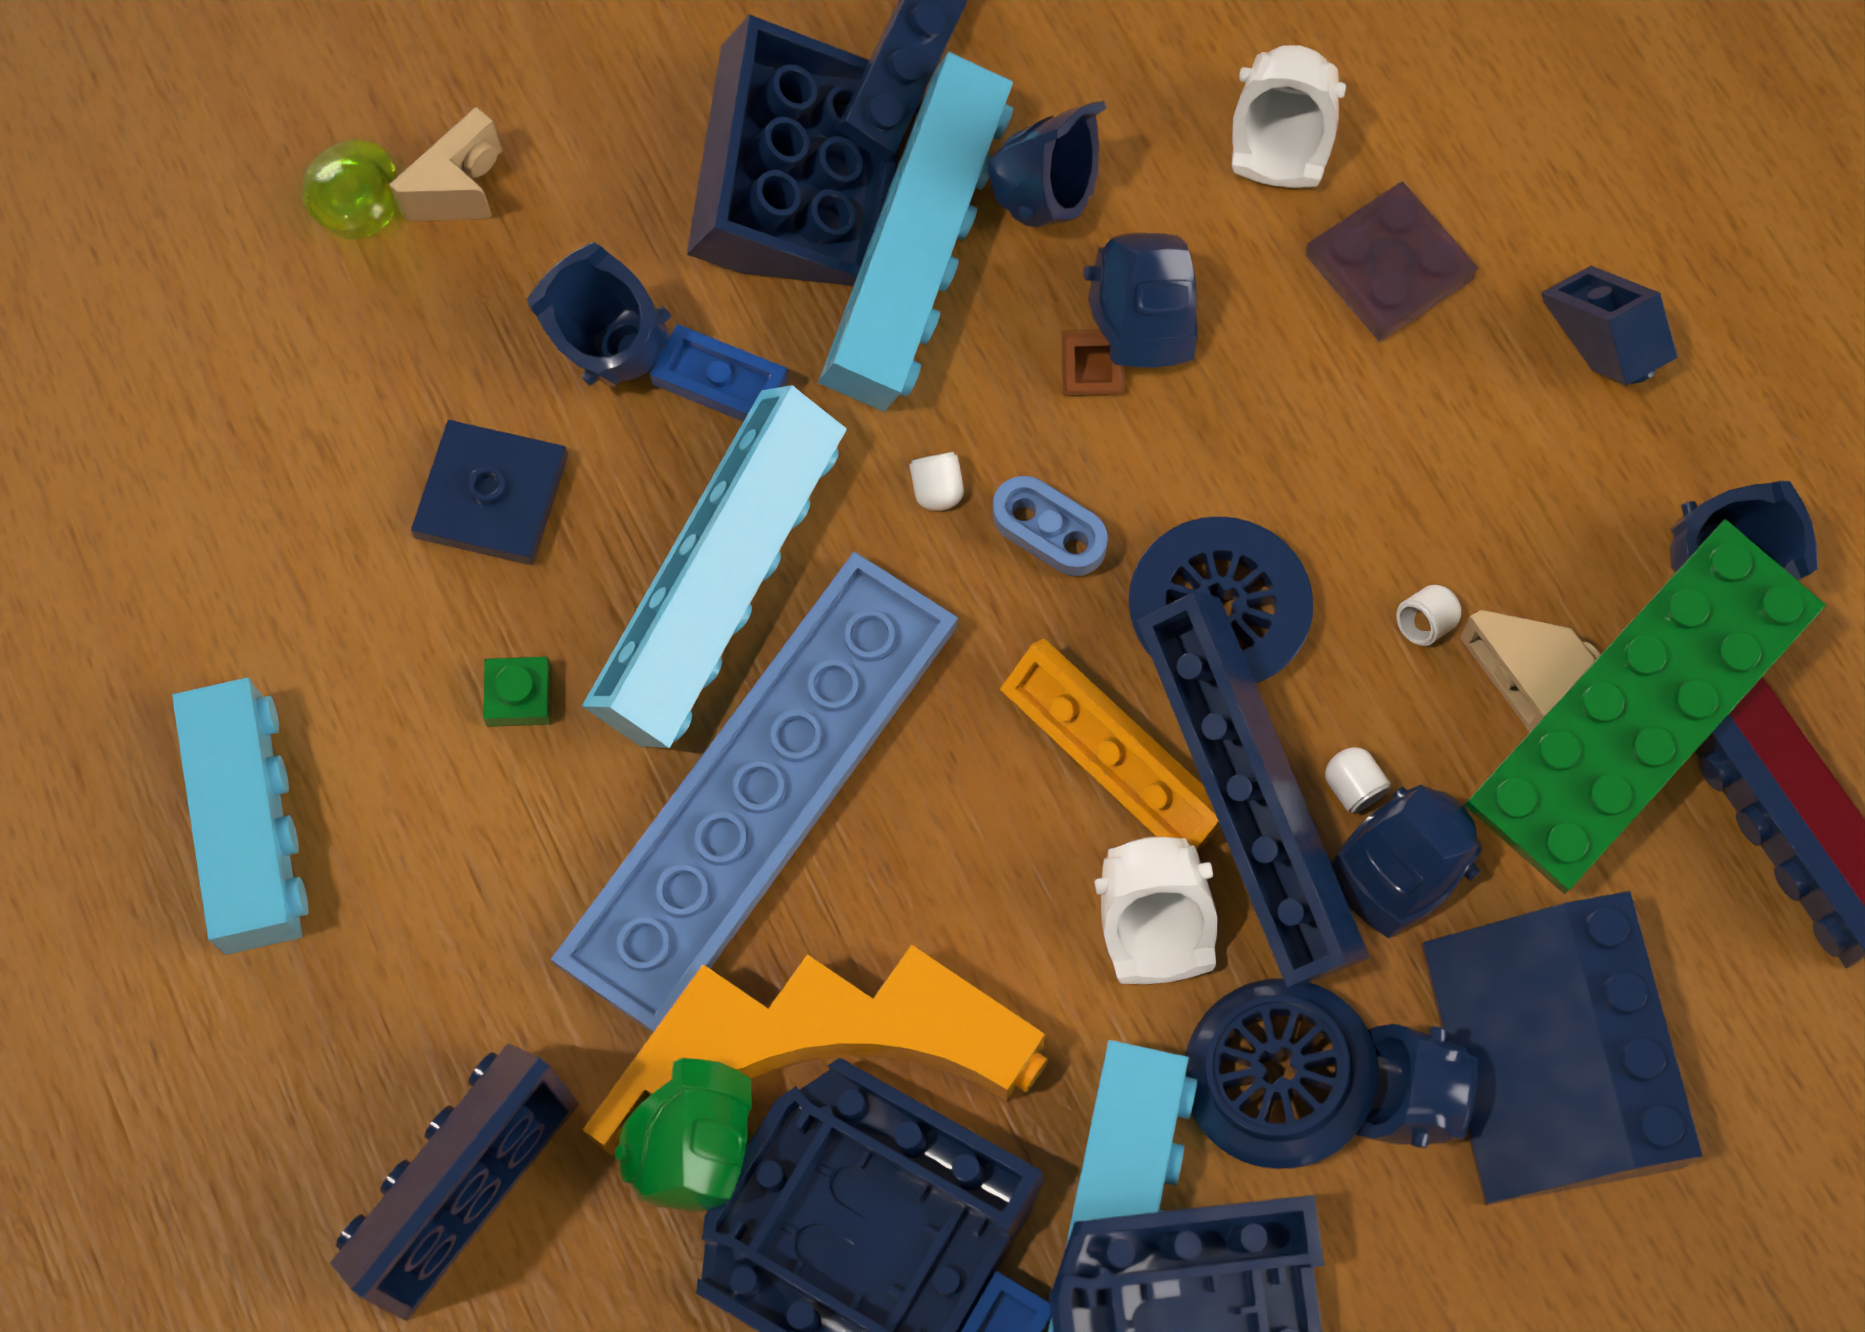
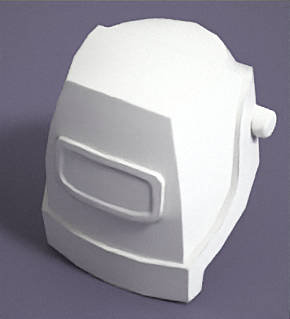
(1286, 117)
(1157, 911)

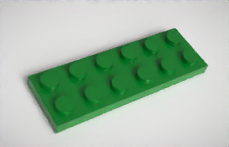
(1644, 706)

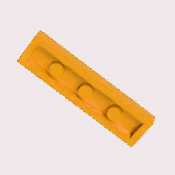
(1111, 746)

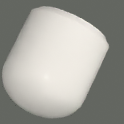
(937, 481)
(1440, 608)
(1356, 779)

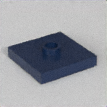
(490, 492)

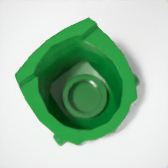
(688, 1137)

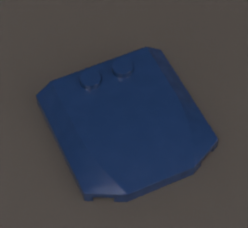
(884, 1242)
(1193, 1271)

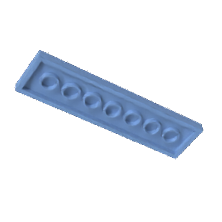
(755, 792)

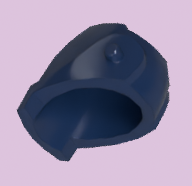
(1049, 167)
(1145, 299)
(600, 316)
(1765, 513)
(1407, 858)
(1422, 1087)

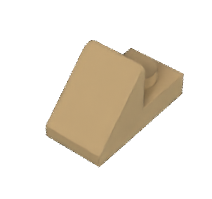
(441, 179)

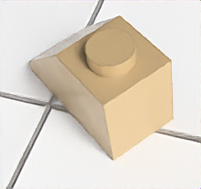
(1527, 660)

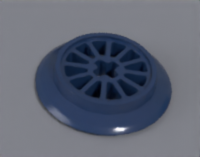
(1243, 545)
(1295, 1141)

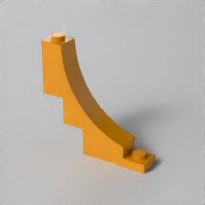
(915, 1017)

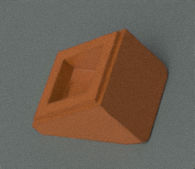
(1088, 364)

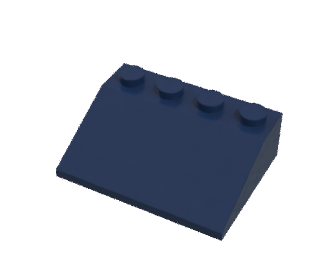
(775, 174)
(1566, 1049)
(454, 1181)

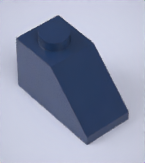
(1613, 324)

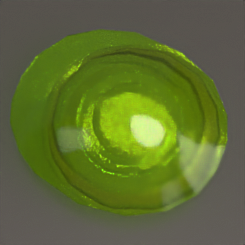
(350, 189)

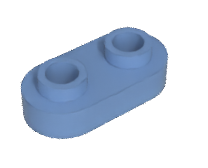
(1054, 524)

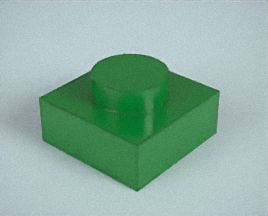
(517, 691)

